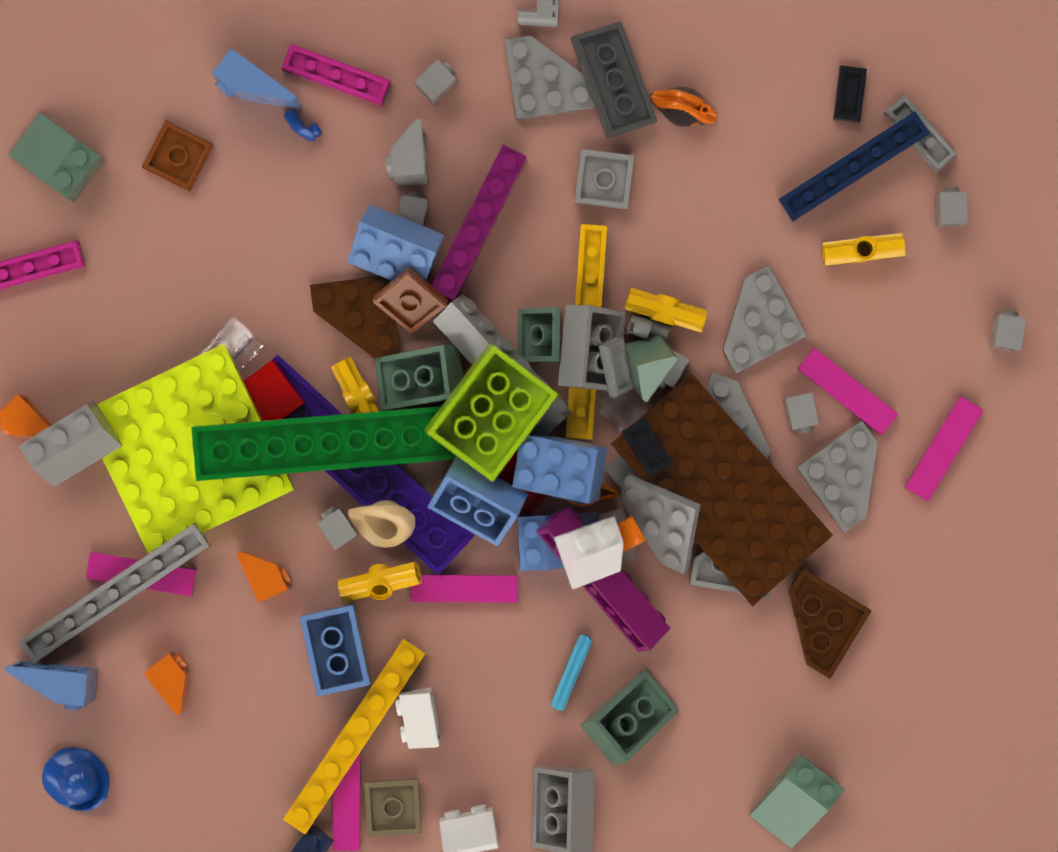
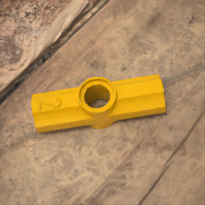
(879, 248)
(665, 310)
(355, 390)
(380, 581)

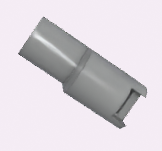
(544, 15)
(645, 327)

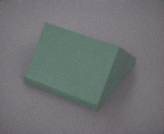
(539, 334)
(649, 364)

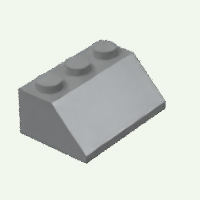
(409, 157)
(583, 333)
(71, 444)
(563, 809)

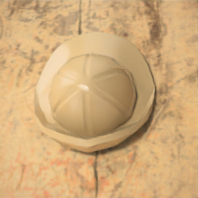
(383, 523)

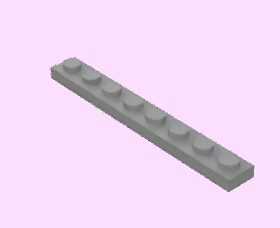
(114, 592)

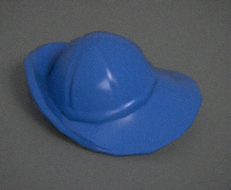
(76, 779)

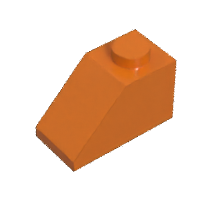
(22, 418)
(630, 533)
(264, 575)
(171, 680)

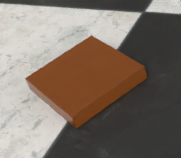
(178, 156)
(410, 300)

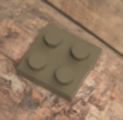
(392, 807)

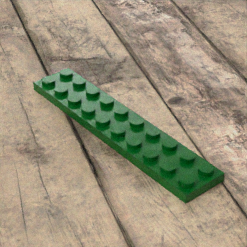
(315, 444)

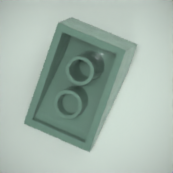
(56, 157)
(418, 377)
(629, 718)
(796, 800)

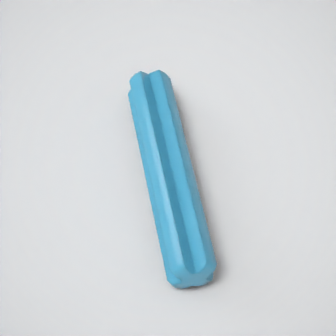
(571, 672)

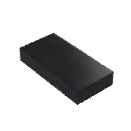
(849, 94)
(646, 447)

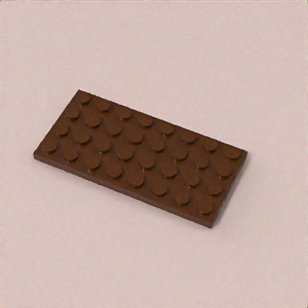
(748, 512)

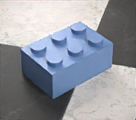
(392, 244)
(560, 467)
(477, 502)
(336, 649)

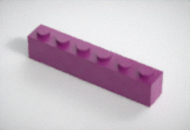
(479, 222)
(615, 593)

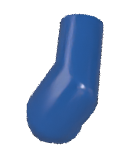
(300, 128)

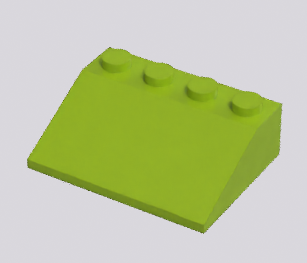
(490, 412)

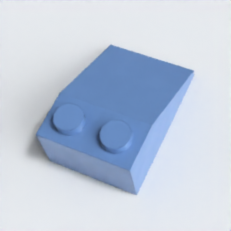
(247, 82)
(533, 550)
(60, 683)

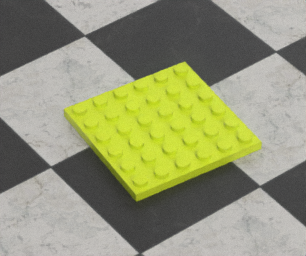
(157, 457)

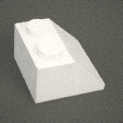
(591, 552)
(419, 718)
(469, 830)

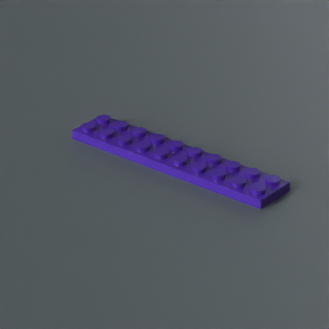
(434, 536)

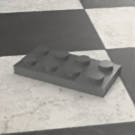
(613, 80)

